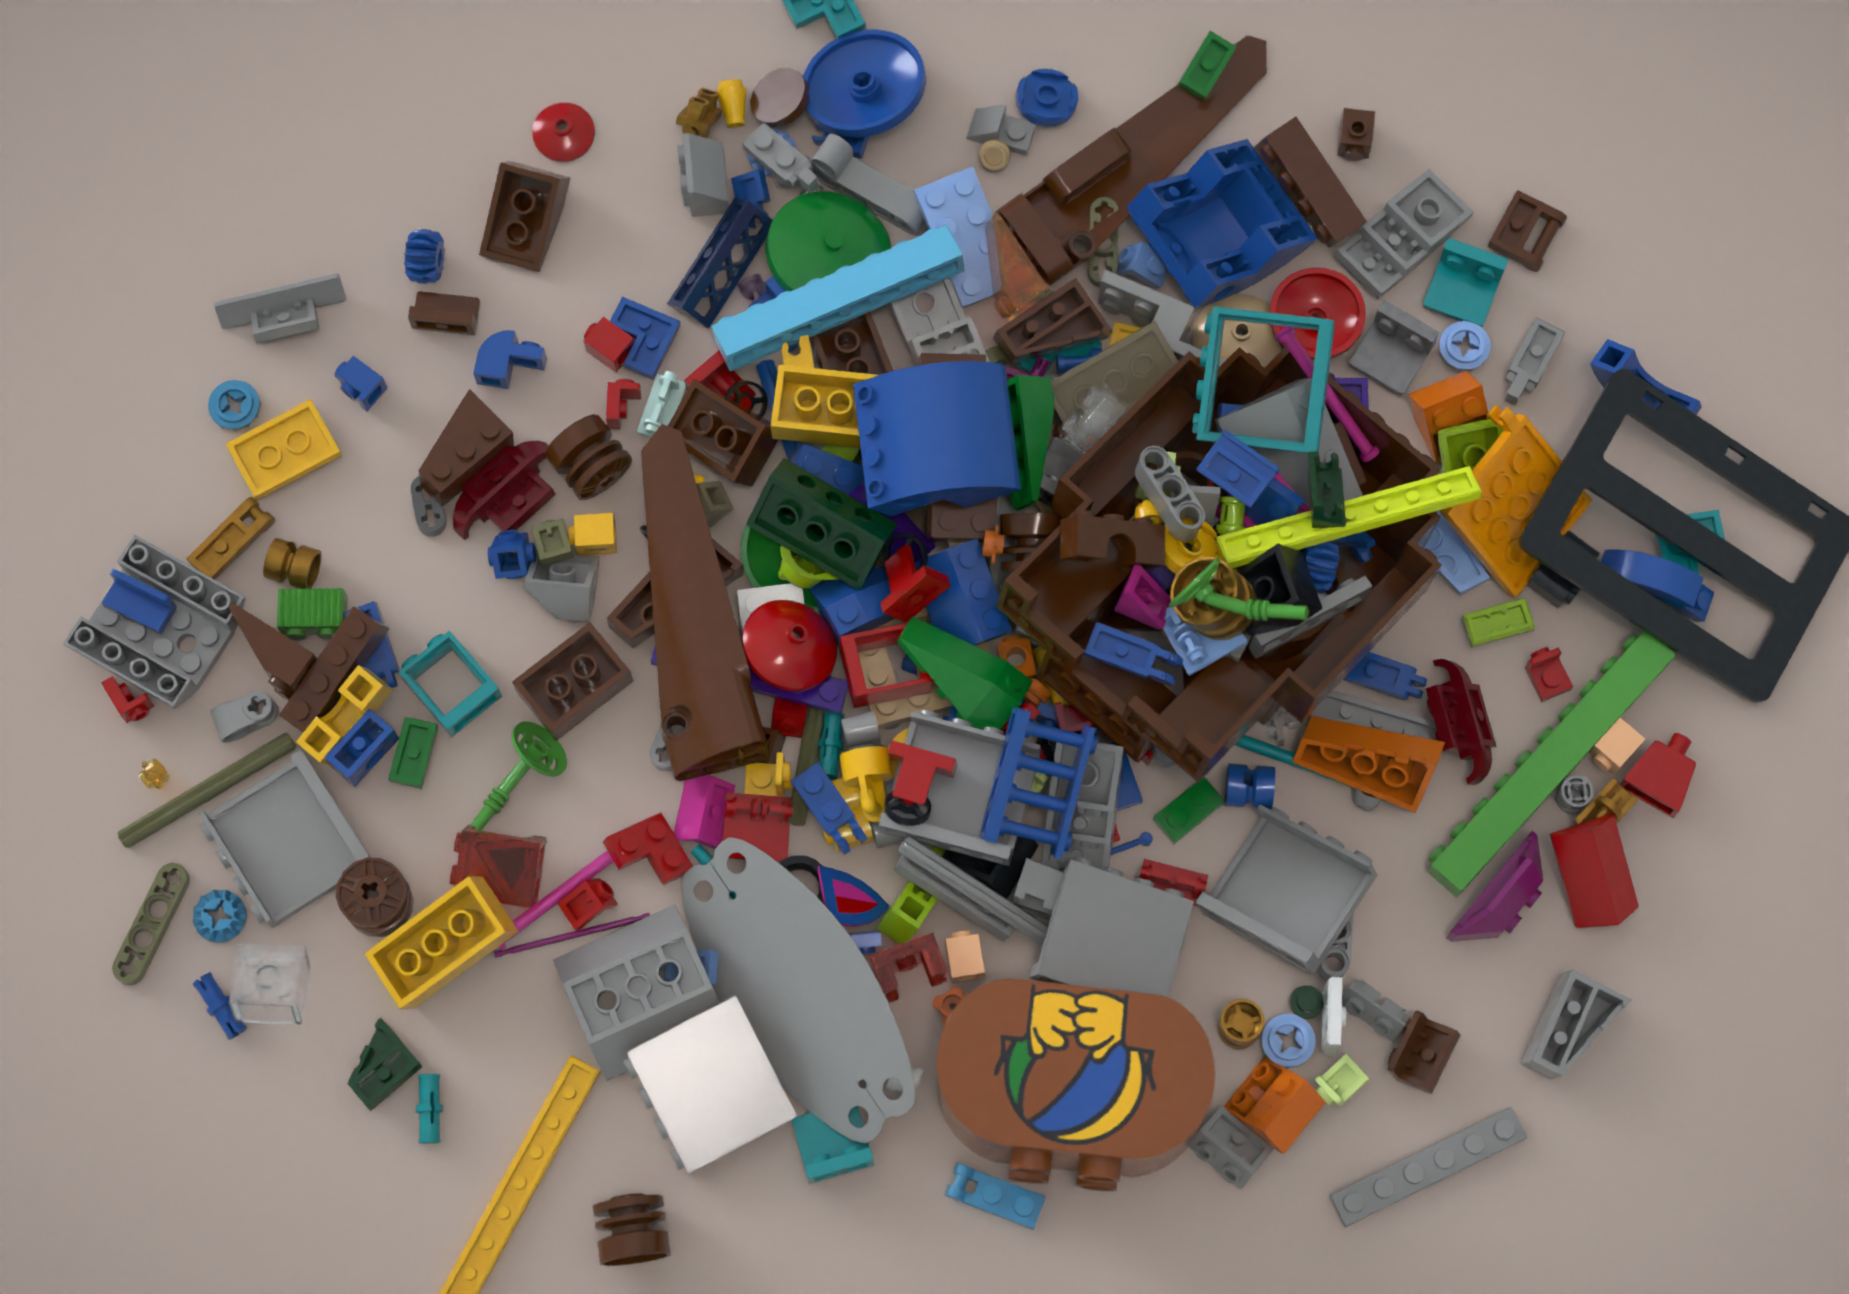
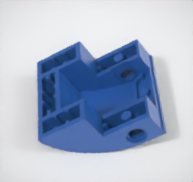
(1221, 223)
(936, 436)

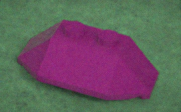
(1504, 896)

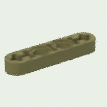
(156, 926)

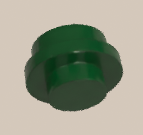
(1306, 1002)

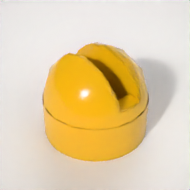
(1147, 510)

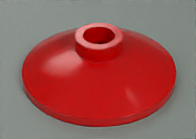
(566, 144)

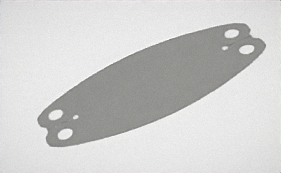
(801, 989)

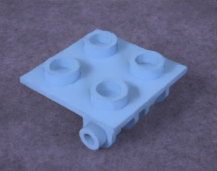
(1195, 648)

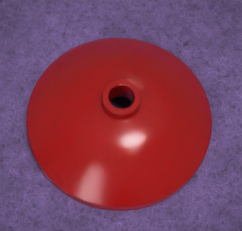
(1322, 295)
(780, 656)

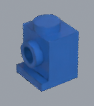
(360, 382)

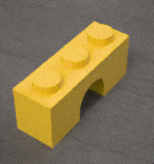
(358, 694)

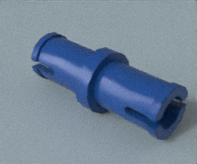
(218, 1005)

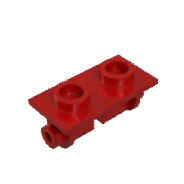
(1176, 878)

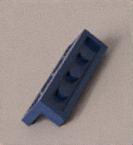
(711, 260)

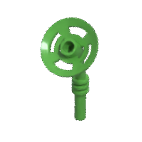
(1202, 590)
(530, 757)

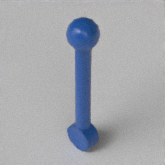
(1145, 840)

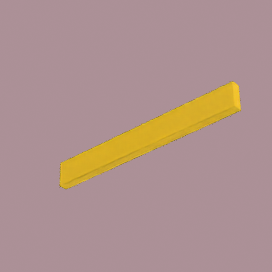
(522, 1178)

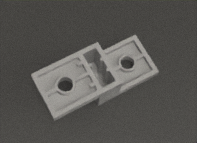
(1147, 305)
(940, 329)

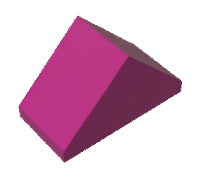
(1143, 599)

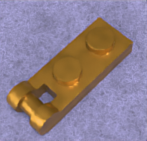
(230, 539)

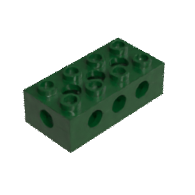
(821, 524)

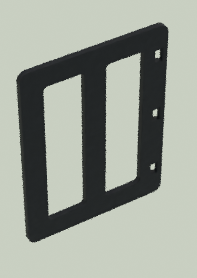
(1790, 602)

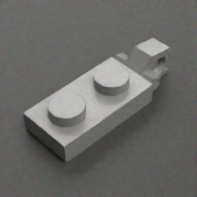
(780, 158)
(1532, 359)

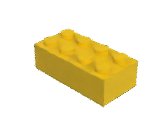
(816, 406)
(441, 942)

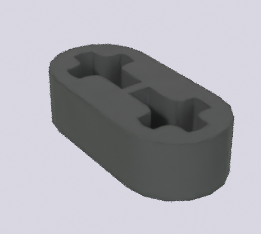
(421, 508)

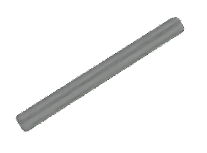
(973, 889)

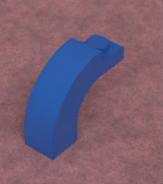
(1615, 356)
(1663, 580)

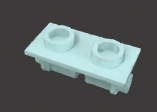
(662, 403)

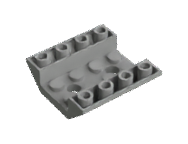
(153, 659)
(630, 968)

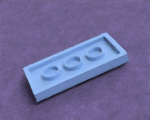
(964, 209)

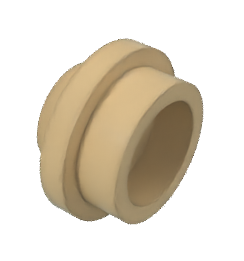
(994, 155)

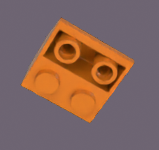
(1446, 405)
(1275, 1104)

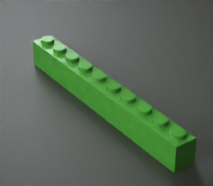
(1550, 763)

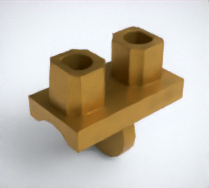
(700, 113)
(1611, 799)

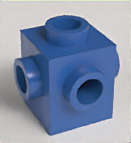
(510, 564)

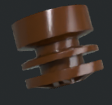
(588, 457)
(1028, 531)
(371, 915)
(631, 1230)

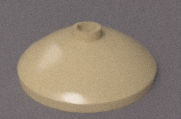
(1259, 338)

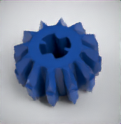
(424, 256)
(1322, 564)

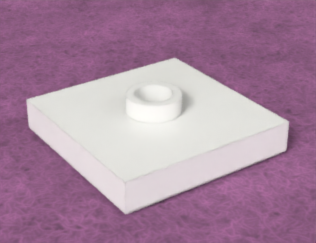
(1332, 1016)

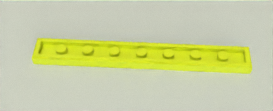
(1360, 513)

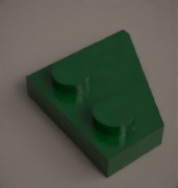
(382, 1067)

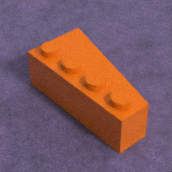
(1370, 759)

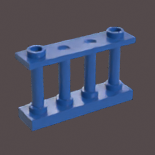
(1014, 759)

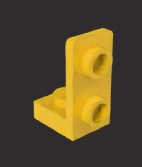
(768, 778)

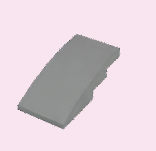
(1403, 234)
(1095, 807)

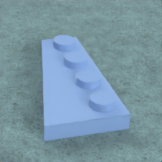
(1458, 562)

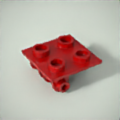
(758, 821)

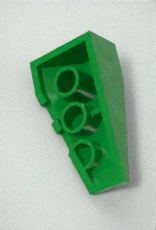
(1032, 417)
(972, 679)

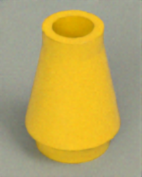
(732, 101)

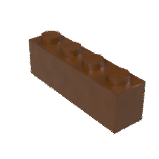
(348, 648)

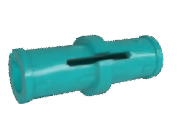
(831, 744)
(429, 1109)

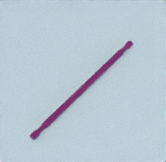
(570, 935)

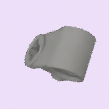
(239, 717)

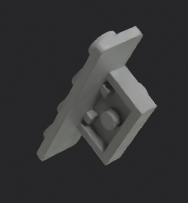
(281, 309)

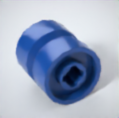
(1238, 782)

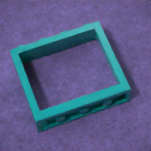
(1211, 357)

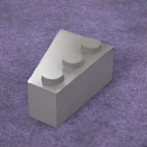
(1037, 889)
(1570, 1022)

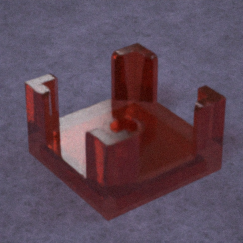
(905, 958)

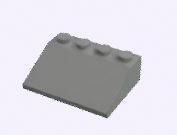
(1284, 417)

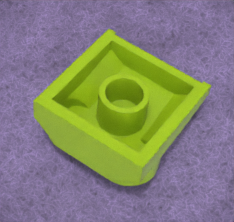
(1466, 444)

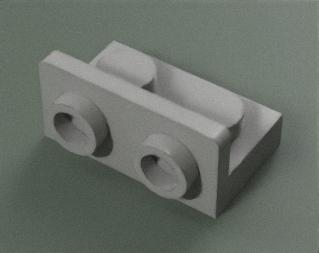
(1230, 1147)

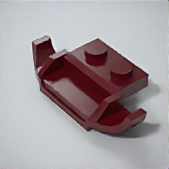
(504, 490)
(1462, 719)

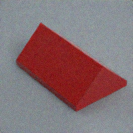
(1595, 872)

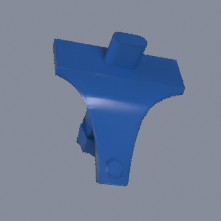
(1359, 545)

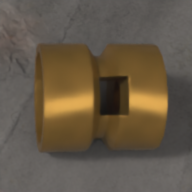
(296, 565)
(1240, 1023)

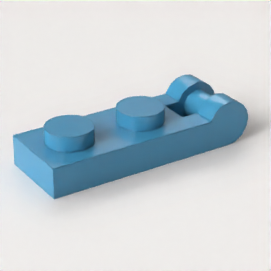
(996, 1196)

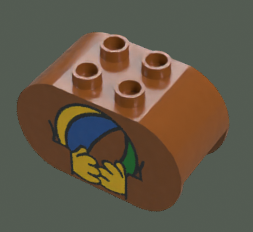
(1073, 1080)

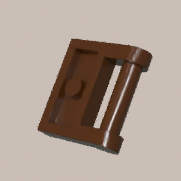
(1517, 226)

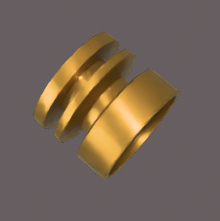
(1207, 619)

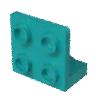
(1465, 282)
(827, 1151)

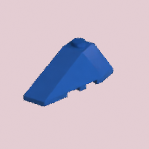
(852, 609)

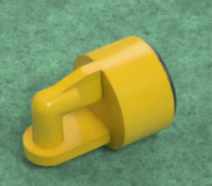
(869, 769)

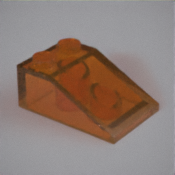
(1013, 276)

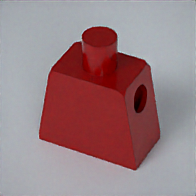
(1662, 775)

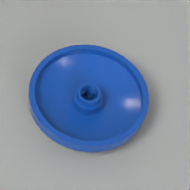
(864, 83)

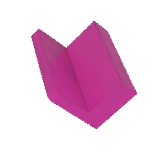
(702, 810)

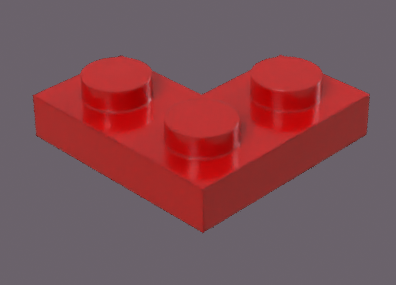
(653, 841)

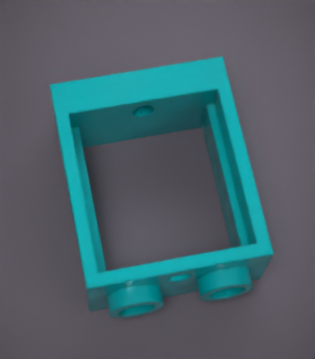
(471, 706)

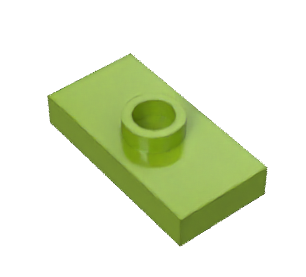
(1498, 622)

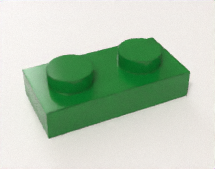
(1206, 65)
(413, 752)
(1188, 810)

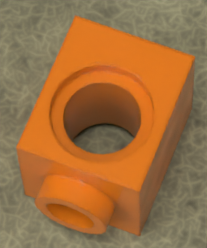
(1016, 645)

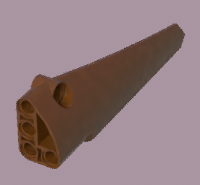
(1121, 165)
(696, 636)

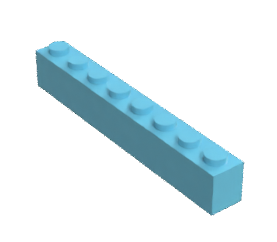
(838, 297)

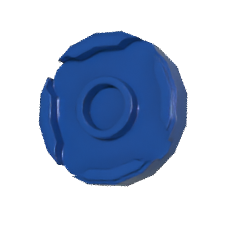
(1046, 97)

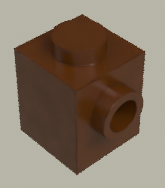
(1356, 133)

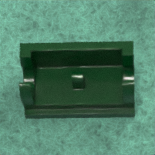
(1326, 492)

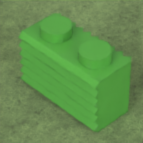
(310, 612)

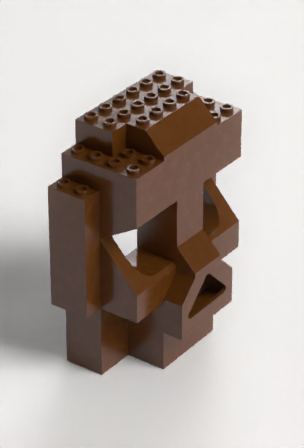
(1064, 599)

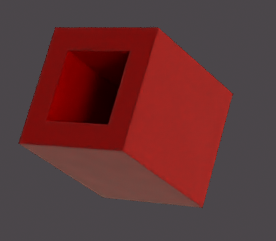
(608, 343)

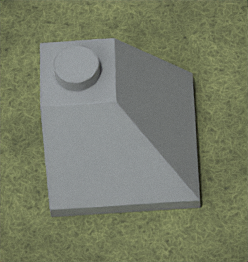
(565, 586)

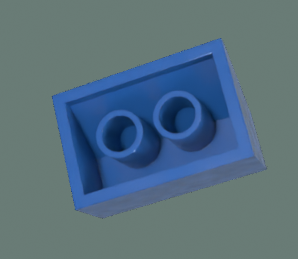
(971, 600)

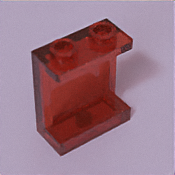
(505, 861)

